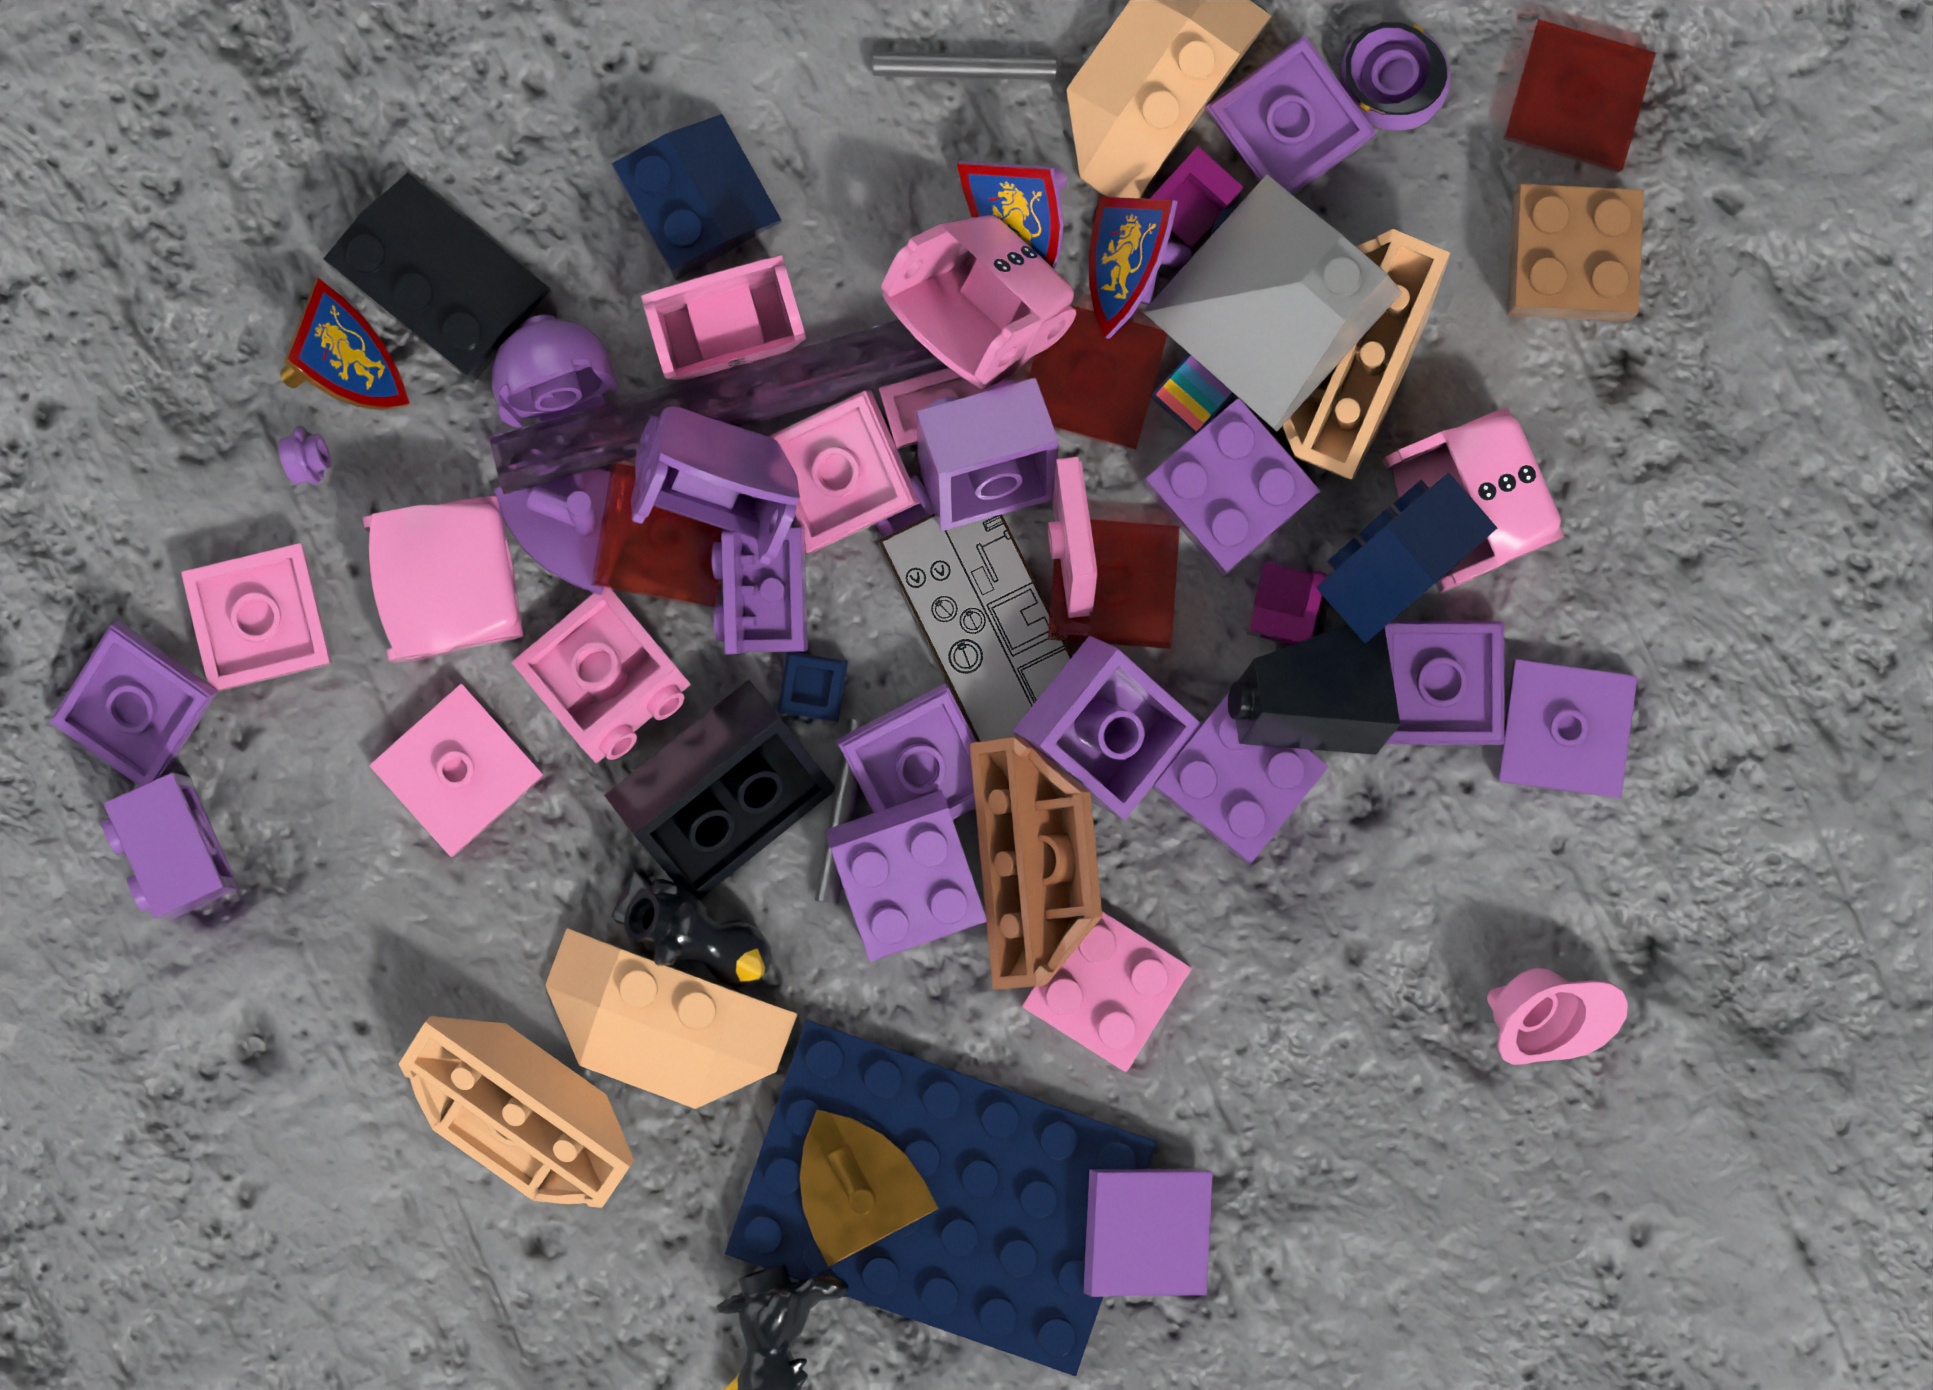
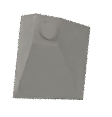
(1273, 301)

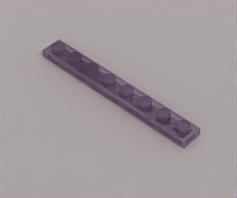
(732, 395)

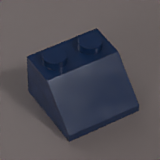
(696, 194)

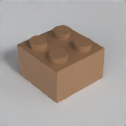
(1575, 252)

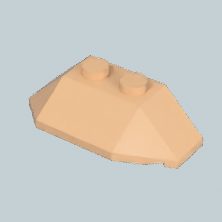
(1152, 86)
(1351, 403)
(662, 1023)
(517, 1111)

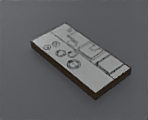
(978, 618)

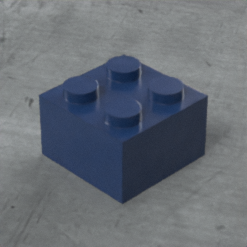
(1404, 554)

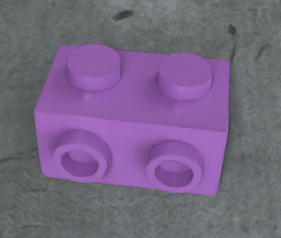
(761, 602)

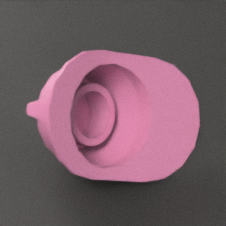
(1554, 1018)

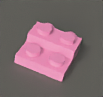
(602, 676)

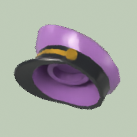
(1395, 75)

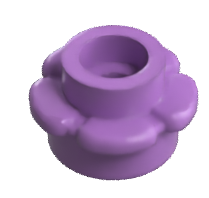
(304, 456)

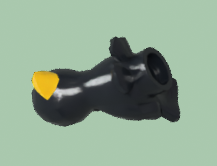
(676, 926)
(772, 1319)

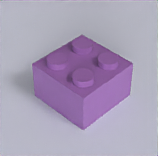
(987, 453)
(1230, 487)
(1108, 726)
(1236, 788)
(168, 847)
(905, 875)

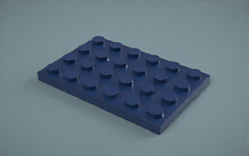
(1008, 1184)

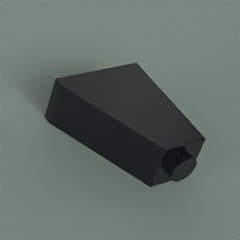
(1319, 695)

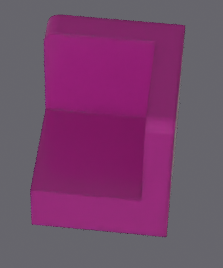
(1201, 193)
(1285, 604)

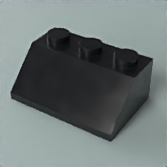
(436, 275)
(720, 791)

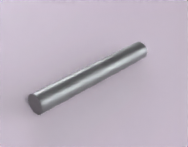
(964, 66)
(842, 811)

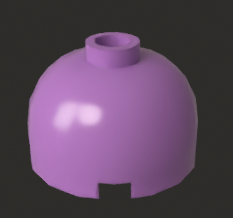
(550, 371)

